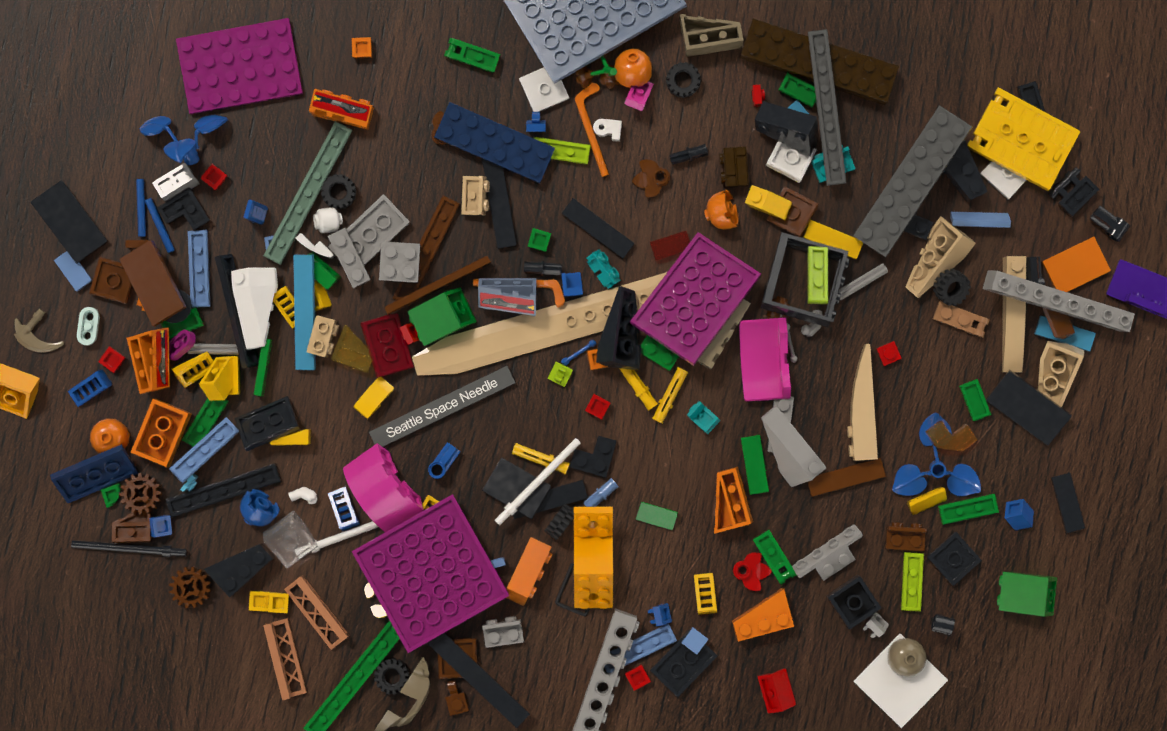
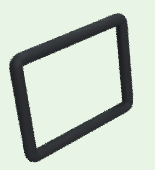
(561, 591)

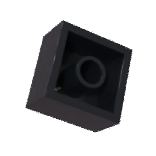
(853, 601)

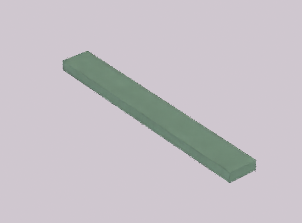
(308, 193)

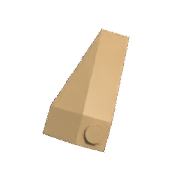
(943, 251)
(1058, 369)

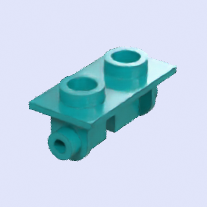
(599, 261)

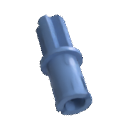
(601, 493)

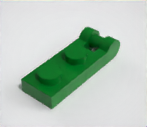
(472, 55)
(774, 556)

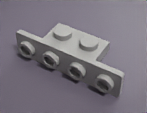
(830, 556)

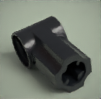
(1114, 226)
(1033, 270)
(942, 624)

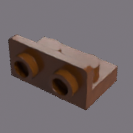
(905, 537)

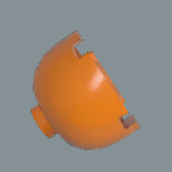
(633, 68)
(721, 211)
(109, 434)

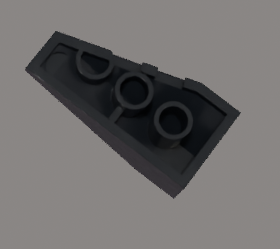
(619, 340)

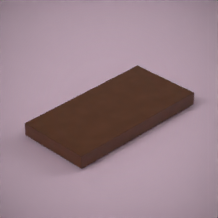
(152, 283)

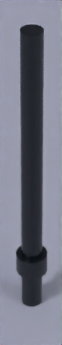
(165, 551)

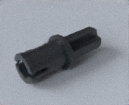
(688, 154)
(542, 268)

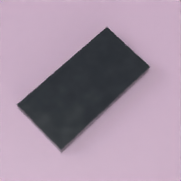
(69, 221)
(1028, 407)

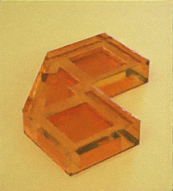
(958, 441)

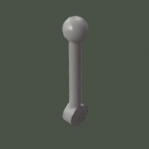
(793, 358)

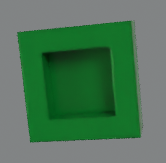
(539, 240)

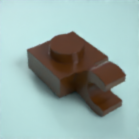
(456, 701)

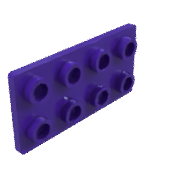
(1139, 288)

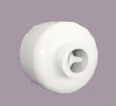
(327, 220)

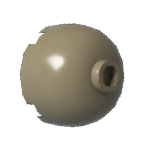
(906, 657)

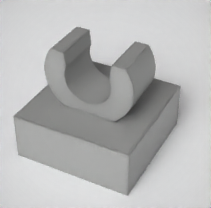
(876, 624)

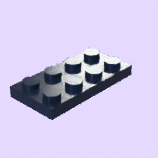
(94, 474)

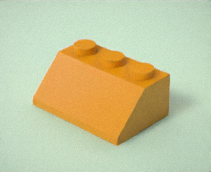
(17, 390)

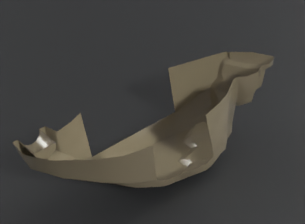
(415, 687)

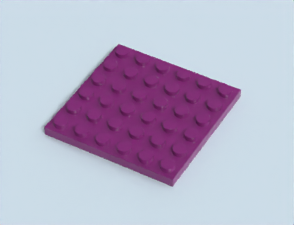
(430, 573)

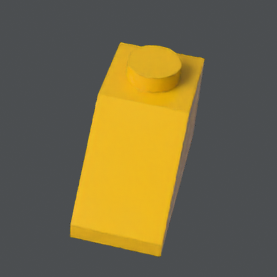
(768, 202)
(218, 379)

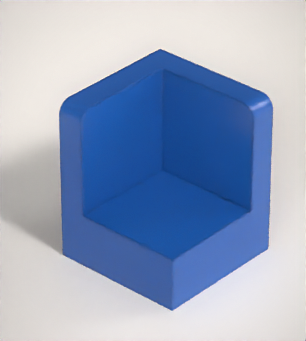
(572, 284)
(1019, 514)

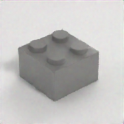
(399, 262)

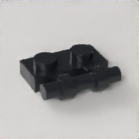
(1077, 196)

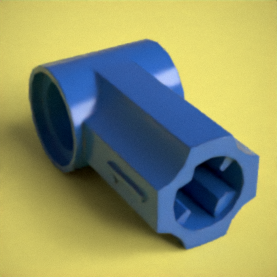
(444, 459)

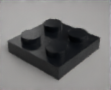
(954, 558)

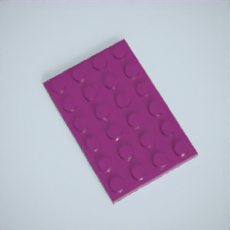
(239, 66)
(695, 298)

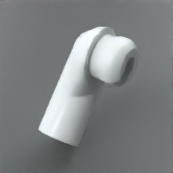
(304, 493)

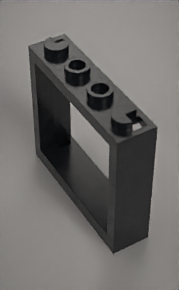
(802, 244)

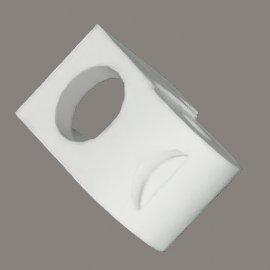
(606, 127)

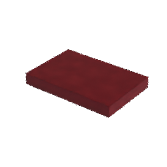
(386, 345)

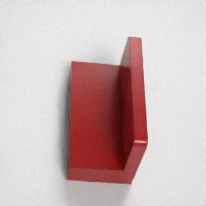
(777, 691)

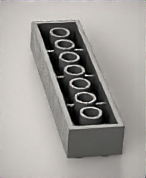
(913, 181)

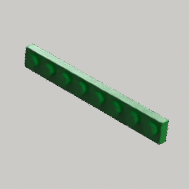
(353, 679)

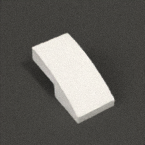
(319, 248)

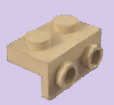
(474, 195)
(322, 336)

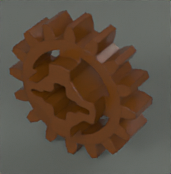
(135, 499)
(182, 582)

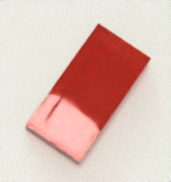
(669, 245)

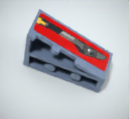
(508, 294)

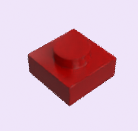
(758, 95)
(214, 177)
(409, 333)
(888, 353)
(112, 359)
(597, 406)
(637, 677)

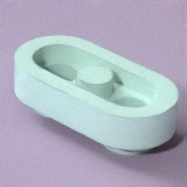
(86, 325)

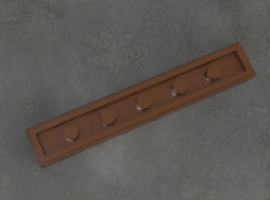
(430, 243)
(437, 285)

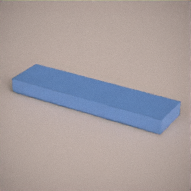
(199, 268)
(204, 450)
(646, 645)

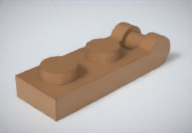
(960, 319)

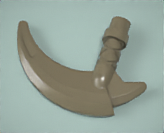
(28, 340)

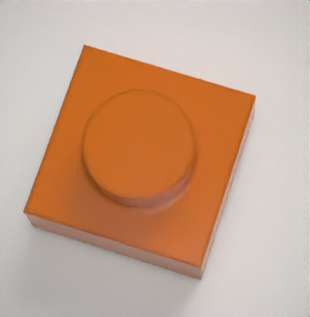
(362, 47)
(592, 356)

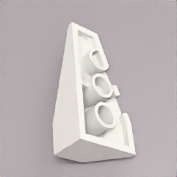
(254, 297)

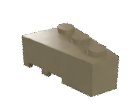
(709, 35)

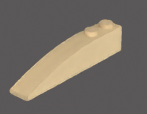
(1013, 319)
(862, 411)

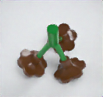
(607, 75)

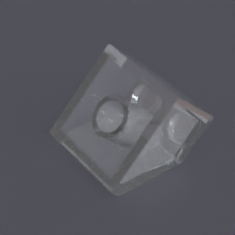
(289, 539)

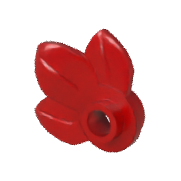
(754, 571)

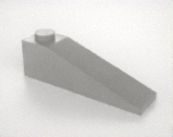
(793, 454)

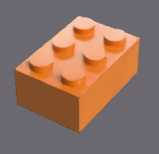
(161, 432)

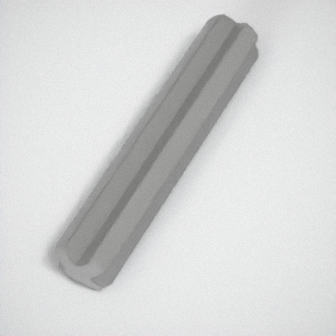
(862, 281)
(223, 349)

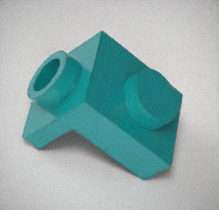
(703, 417)

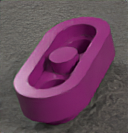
(181, 344)

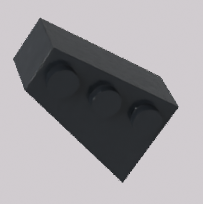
(788, 126)
(239, 569)

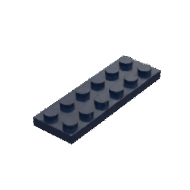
(494, 142)

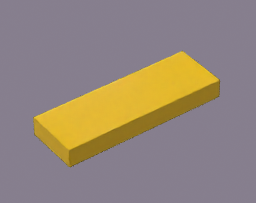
(831, 237)

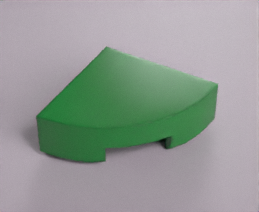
(111, 494)

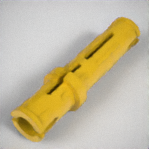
(639, 387)
(660, 416)
(519, 451)

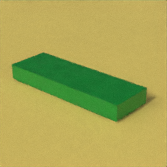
(263, 368)
(204, 421)
(754, 464)
(968, 509)

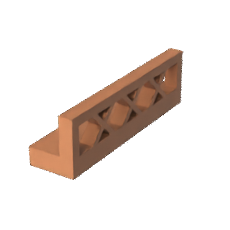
(322, 608)
(279, 665)

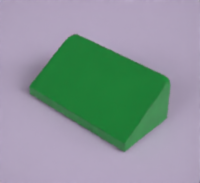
(324, 273)
(656, 515)

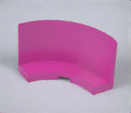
(764, 359)
(379, 490)

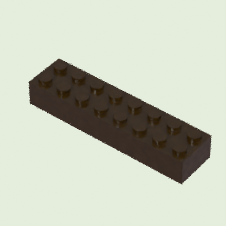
(790, 54)

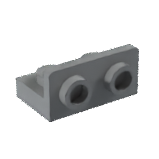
(503, 632)

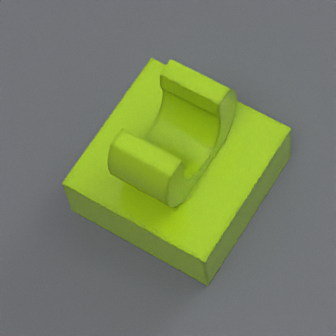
(560, 374)

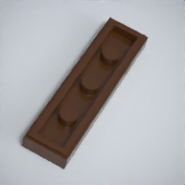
(846, 477)

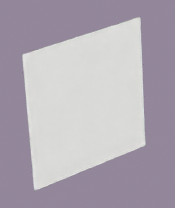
(896, 694)

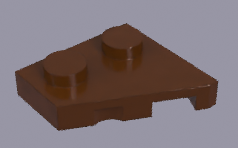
(132, 528)

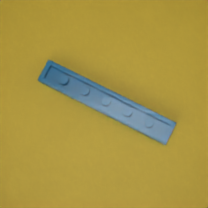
(304, 310)

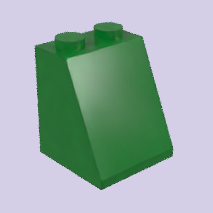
(441, 316)
(1027, 593)

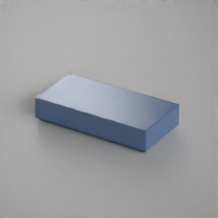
(73, 272)

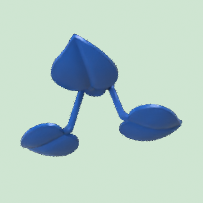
(186, 148)
(910, 481)

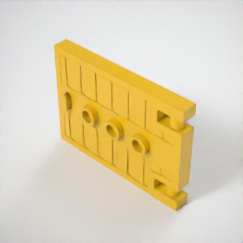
(1023, 139)

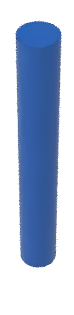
(141, 208)
(159, 225)

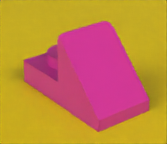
(638, 96)

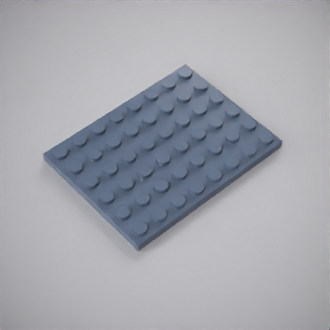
(578, 32)

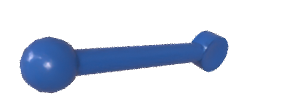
(565, 361)

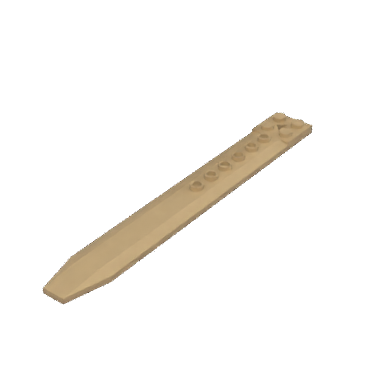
(525, 332)

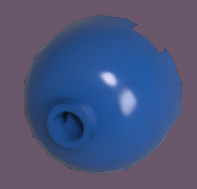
(257, 508)

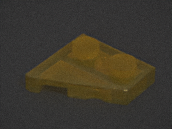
(352, 351)

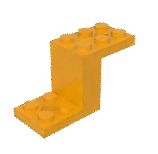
(593, 557)

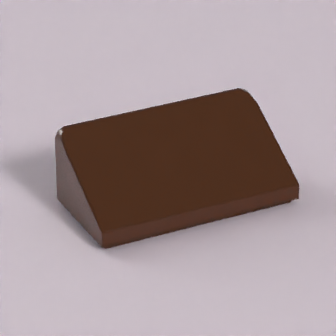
(1059, 324)

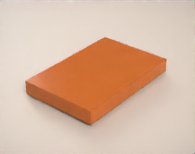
(1076, 265)

